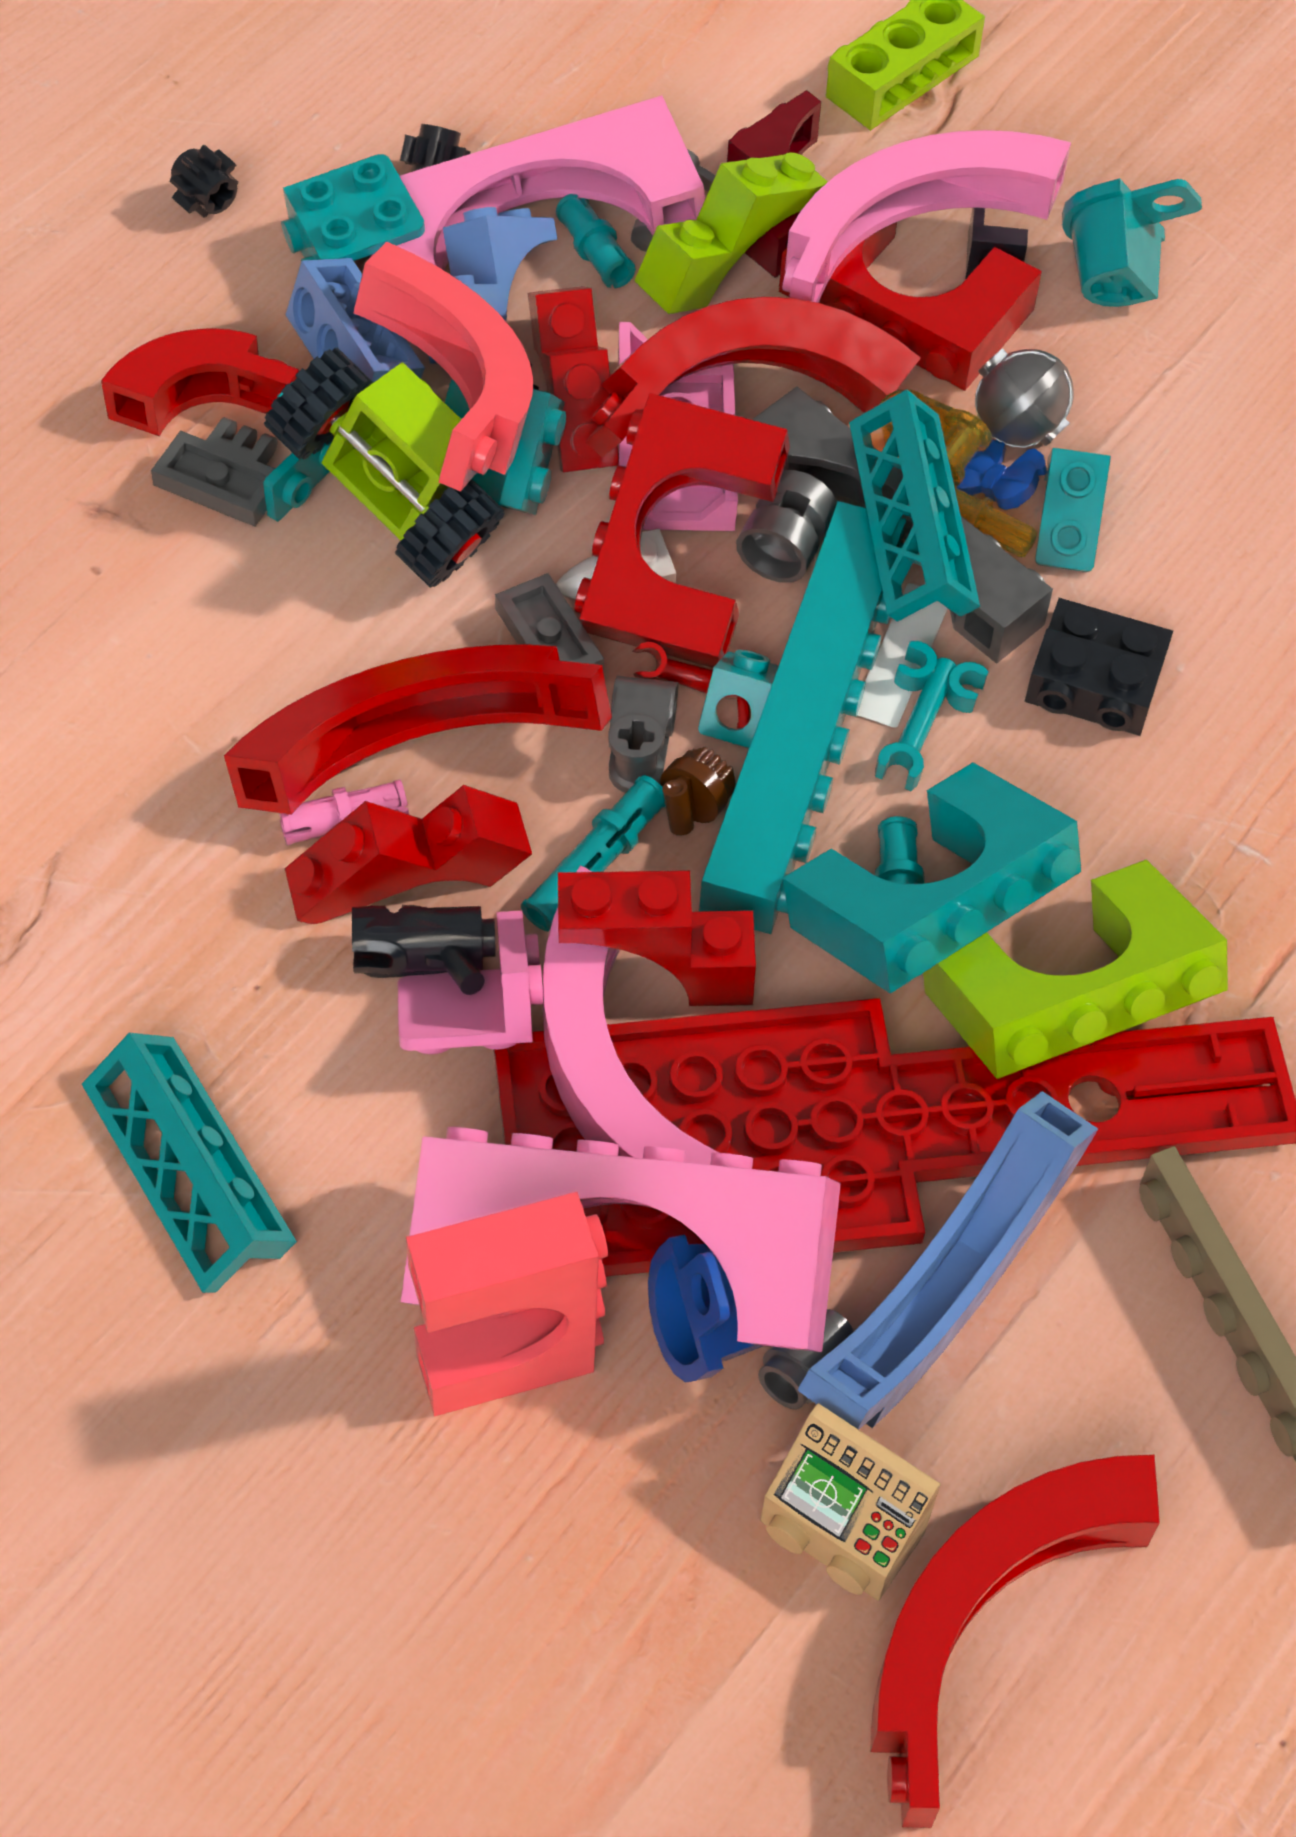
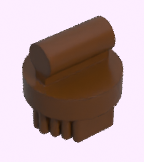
(696, 789)

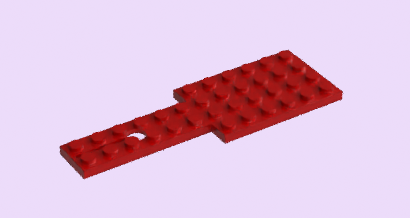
(830, 1093)

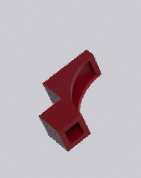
(787, 129)

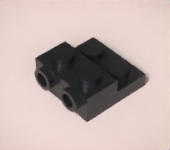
(1098, 666)

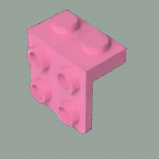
(441, 1017)

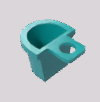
(1121, 237)

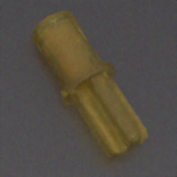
(1008, 531)

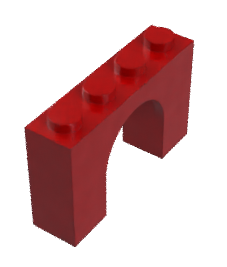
(947, 331)
(672, 450)

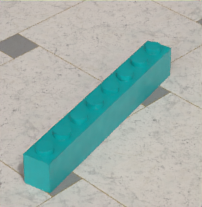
(801, 726)

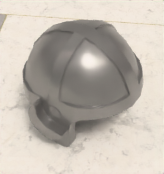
(1024, 397)

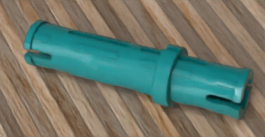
(612, 833)

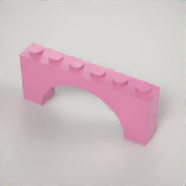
(617, 157)
(761, 1225)

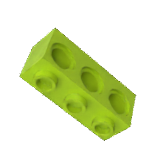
(903, 58)

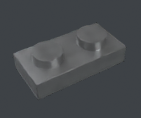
(541, 616)

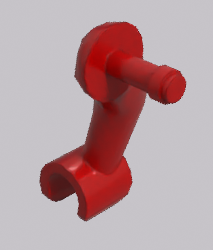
(686, 675)

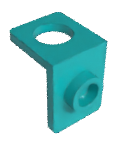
(743, 675)

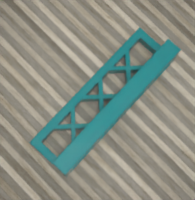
(932, 505)
(206, 1151)

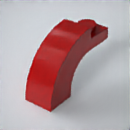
(190, 370)

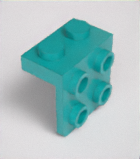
(350, 211)
(528, 476)

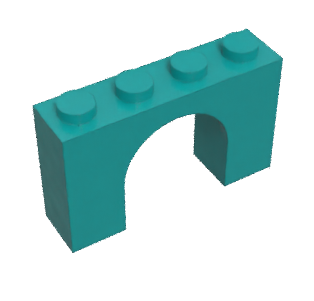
(901, 929)

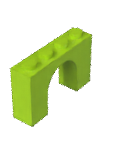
(1026, 1017)

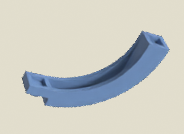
(957, 1270)

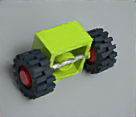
(389, 455)

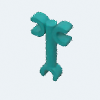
(937, 680)

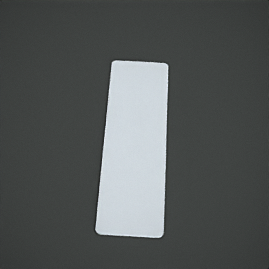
(882, 698)

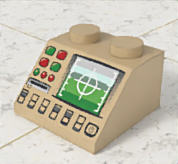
(848, 1504)

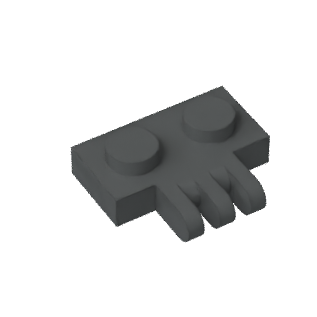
(219, 471)

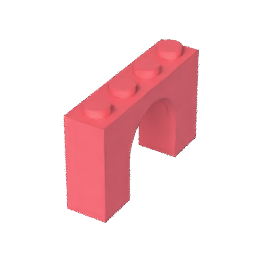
(508, 1301)

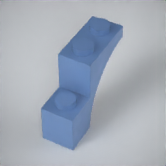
(490, 247)

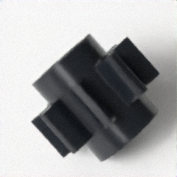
(431, 147)
(204, 181)

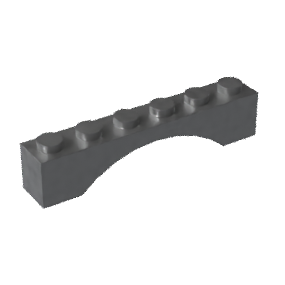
(1010, 595)

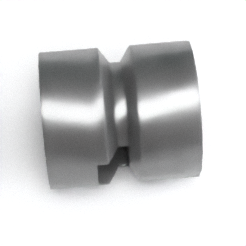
(787, 532)

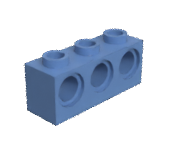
(324, 319)

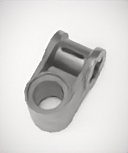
(640, 728)

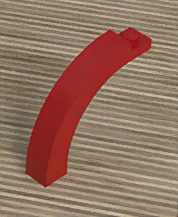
(772, 331)
(406, 699)
(1042, 1520)

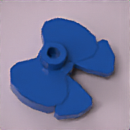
(1005, 485)

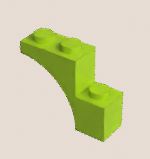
(743, 203)

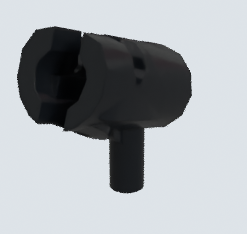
(423, 942)

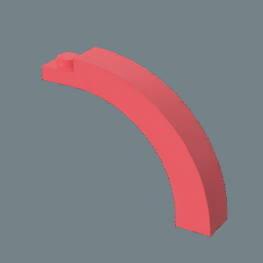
(467, 342)

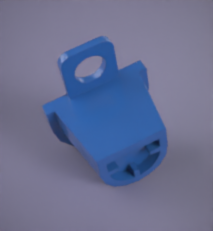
(693, 1310)

